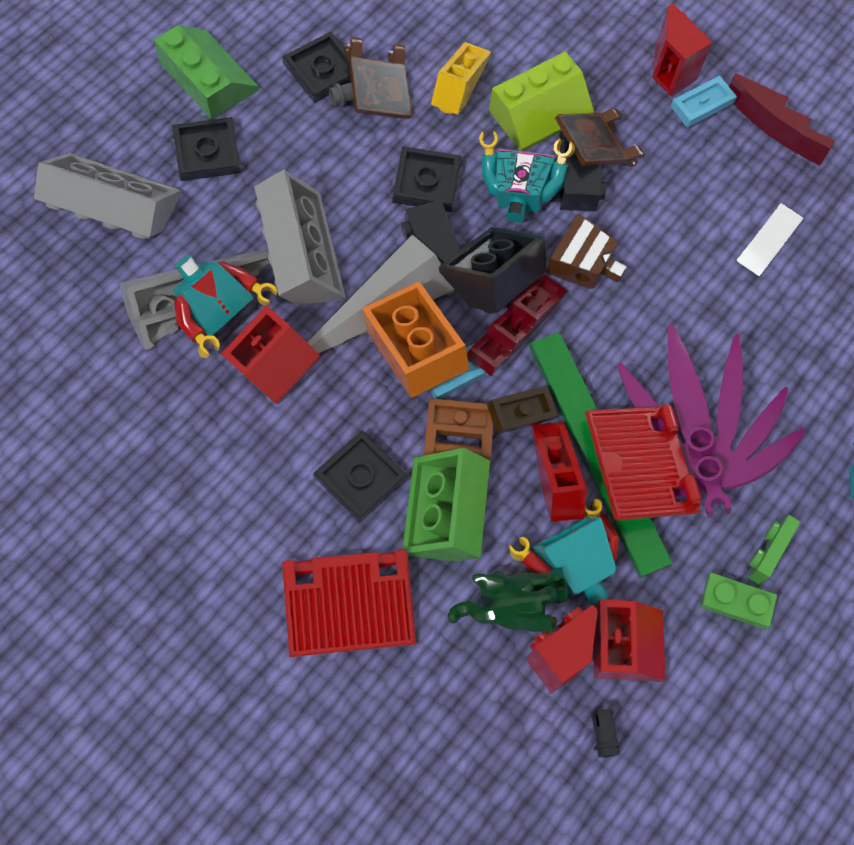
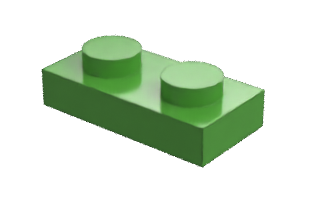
(765, 560)
(738, 601)

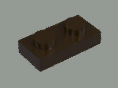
(522, 409)

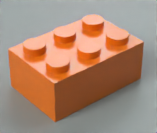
(415, 339)

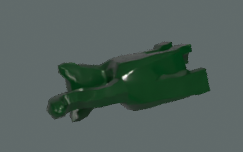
(515, 600)

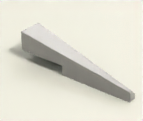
(405, 267)
(151, 298)

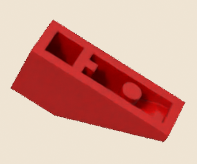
(559, 472)

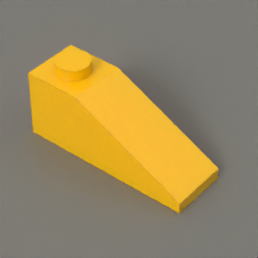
(459, 78)

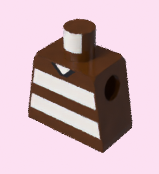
(585, 255)

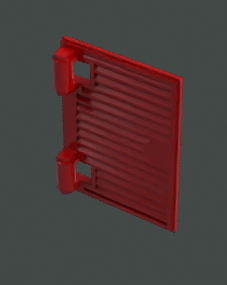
(641, 463)
(348, 604)

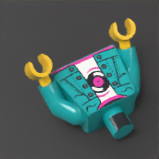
(523, 178)

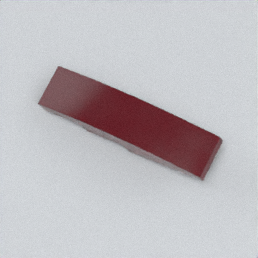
(788, 127)
(516, 324)

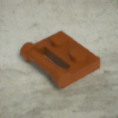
(458, 420)

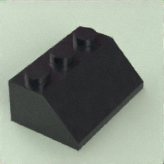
(495, 268)

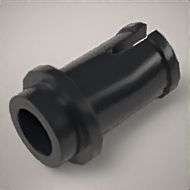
(605, 734)

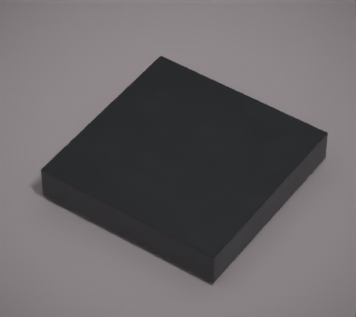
(319, 66)
(206, 149)
(426, 178)
(360, 476)

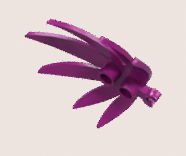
(710, 456)

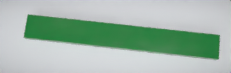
(572, 400)

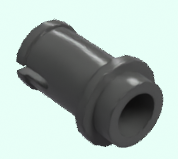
(341, 94)

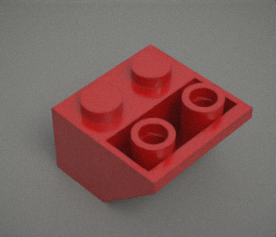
(678, 52)
(271, 354)
(628, 641)
(565, 652)

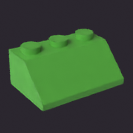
(203, 69)
(447, 506)

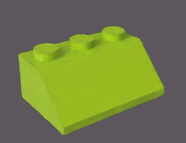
(533, 99)

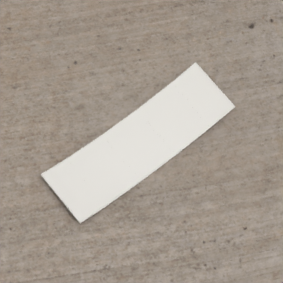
(770, 239)

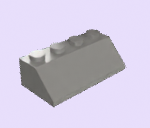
(105, 194)
(298, 240)

